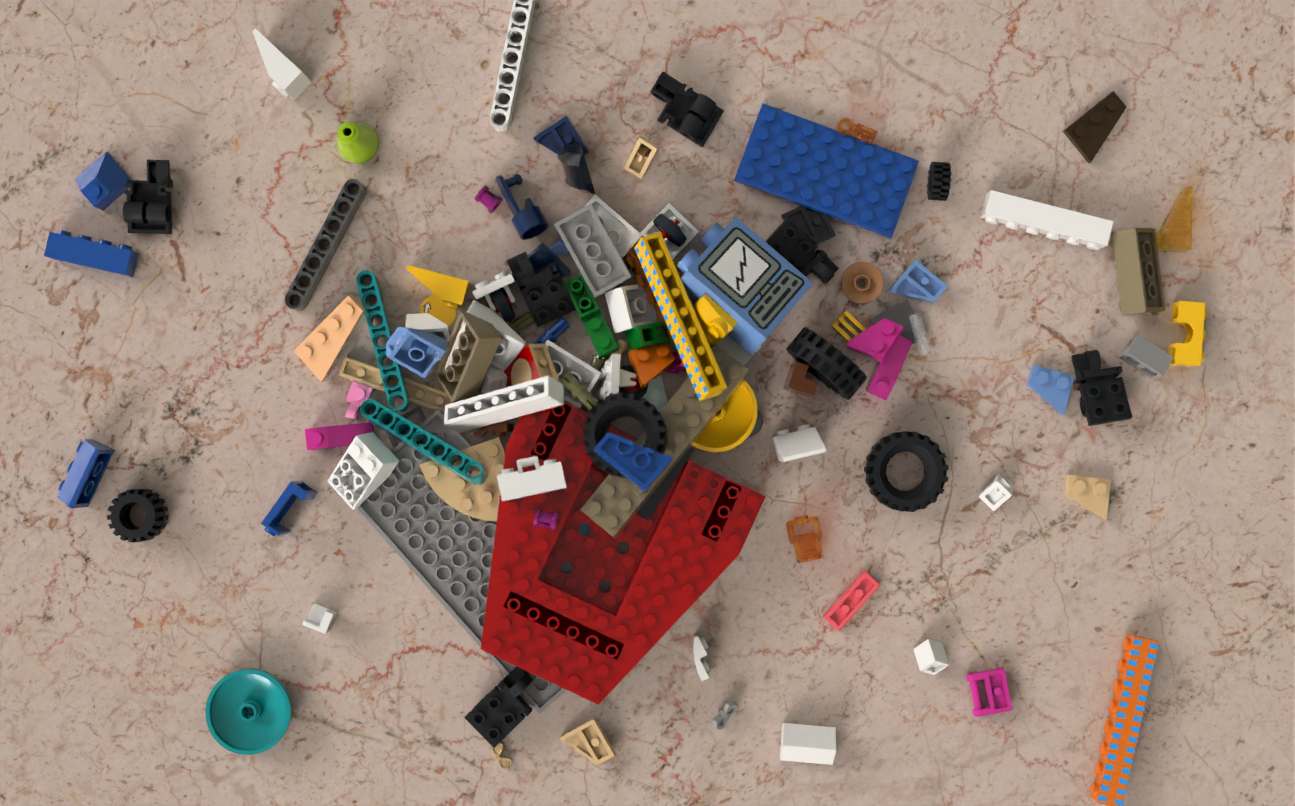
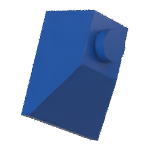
(102, 182)

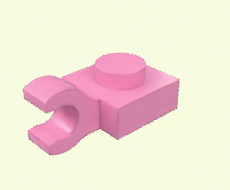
(357, 395)

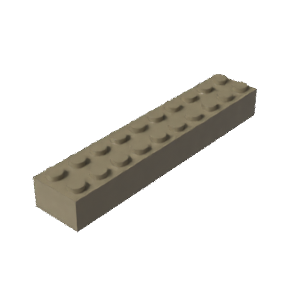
(685, 419)

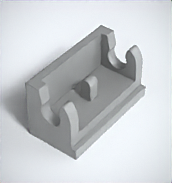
(1146, 357)

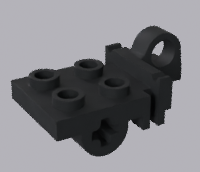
(687, 111)
(147, 203)
(800, 251)
(541, 289)
(1102, 394)
(501, 708)

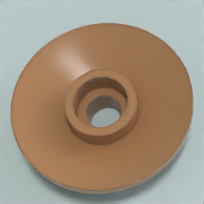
(869, 274)

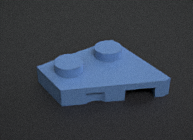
(919, 283)
(1052, 386)

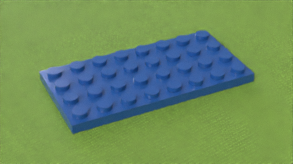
(826, 171)

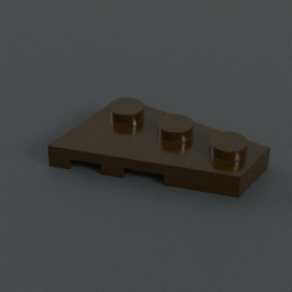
(1094, 126)

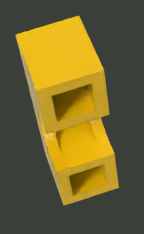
(1191, 317)

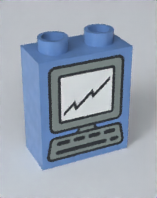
(744, 280)

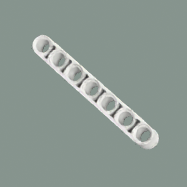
(508, 69)

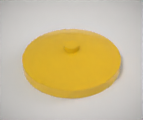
(731, 424)

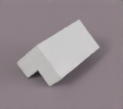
(808, 743)

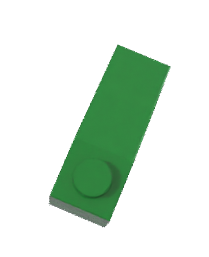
(647, 335)

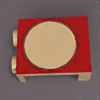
(530, 364)

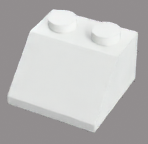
(629, 308)

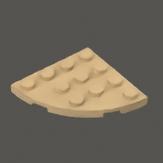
(470, 499)

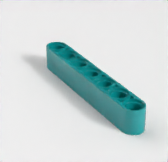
(376, 333)
(429, 449)

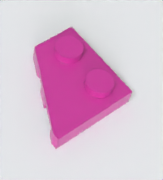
(877, 340)

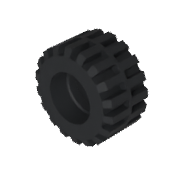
(121, 515)

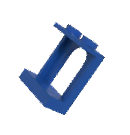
(294, 490)

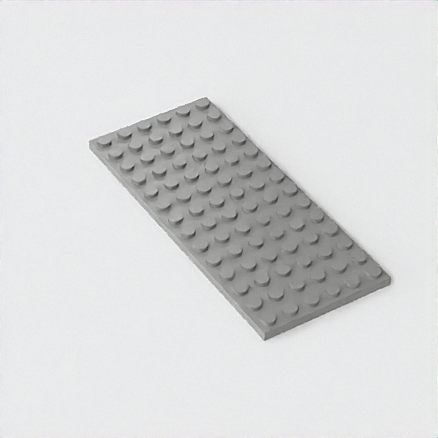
(444, 545)

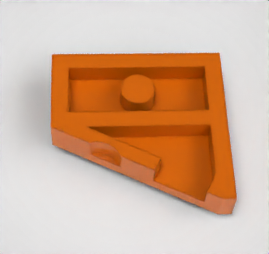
(650, 362)

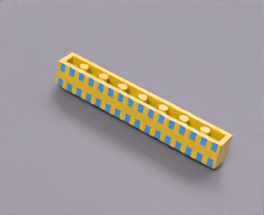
(680, 316)

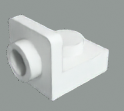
(997, 492)

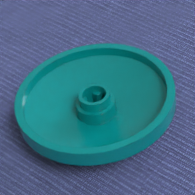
(248, 711)

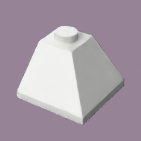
(428, 323)

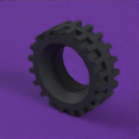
(827, 363)
(618, 407)
(934, 471)

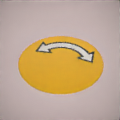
(438, 309)

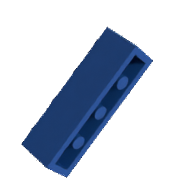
(91, 254)

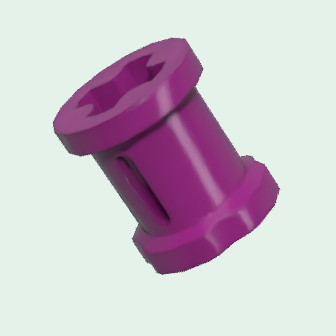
(488, 199)
(545, 519)

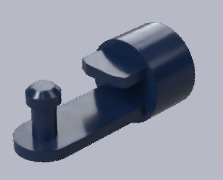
(529, 221)

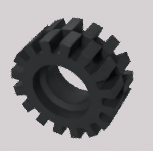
(939, 181)

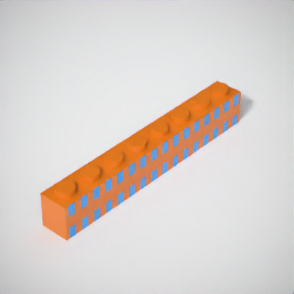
(1124, 720)

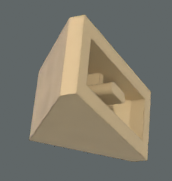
(641, 157)

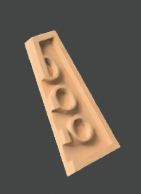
(330, 337)

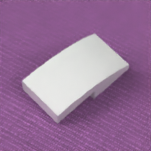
(699, 651)

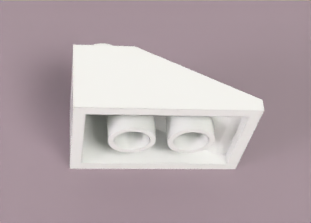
(286, 76)
(510, 341)
(798, 443)

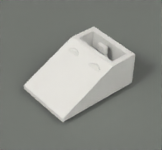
(362, 469)

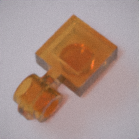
(860, 131)

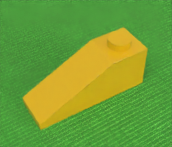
(446, 287)

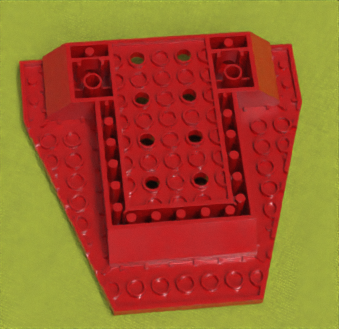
(563, 622)

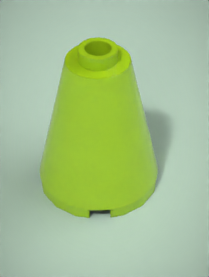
(357, 142)

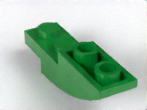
(591, 316)

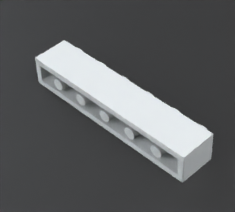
(1046, 219)
(504, 404)

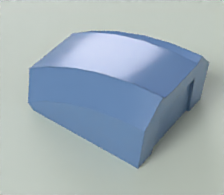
(415, 349)

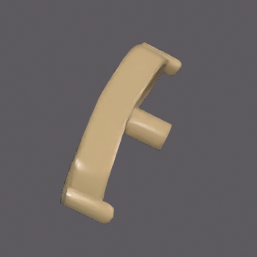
(504, 762)

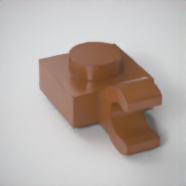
(498, 429)

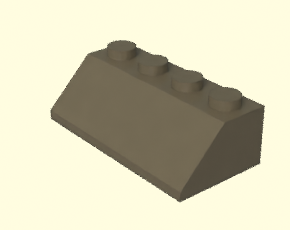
(1137, 271)
(467, 357)

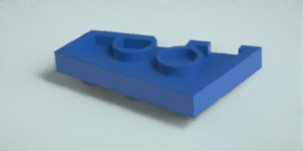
(633, 461)

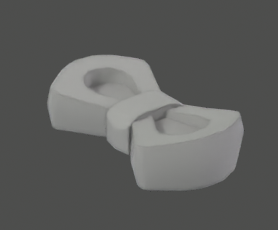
(720, 720)

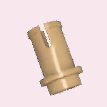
(622, 345)

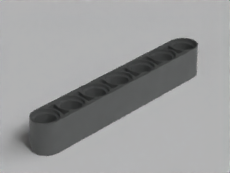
(324, 234)

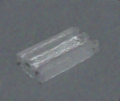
(920, 334)

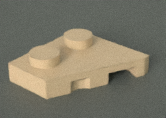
(1089, 493)
(590, 741)

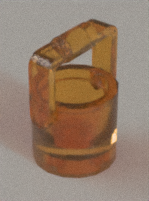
(807, 545)

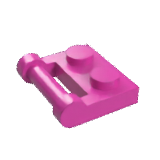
(996, 691)

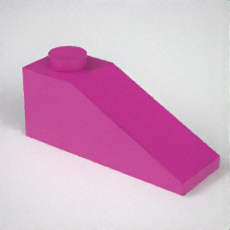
(887, 373)
(335, 435)

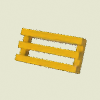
(841, 320)

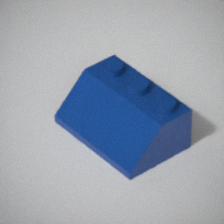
(85, 473)

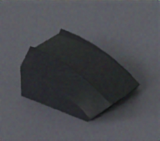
(576, 168)

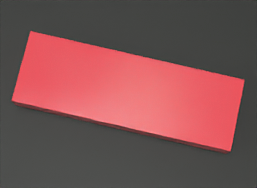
(851, 600)

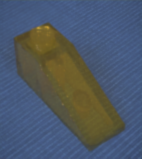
(1177, 228)

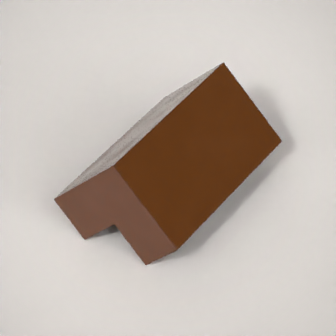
(796, 380)

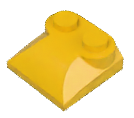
(713, 319)

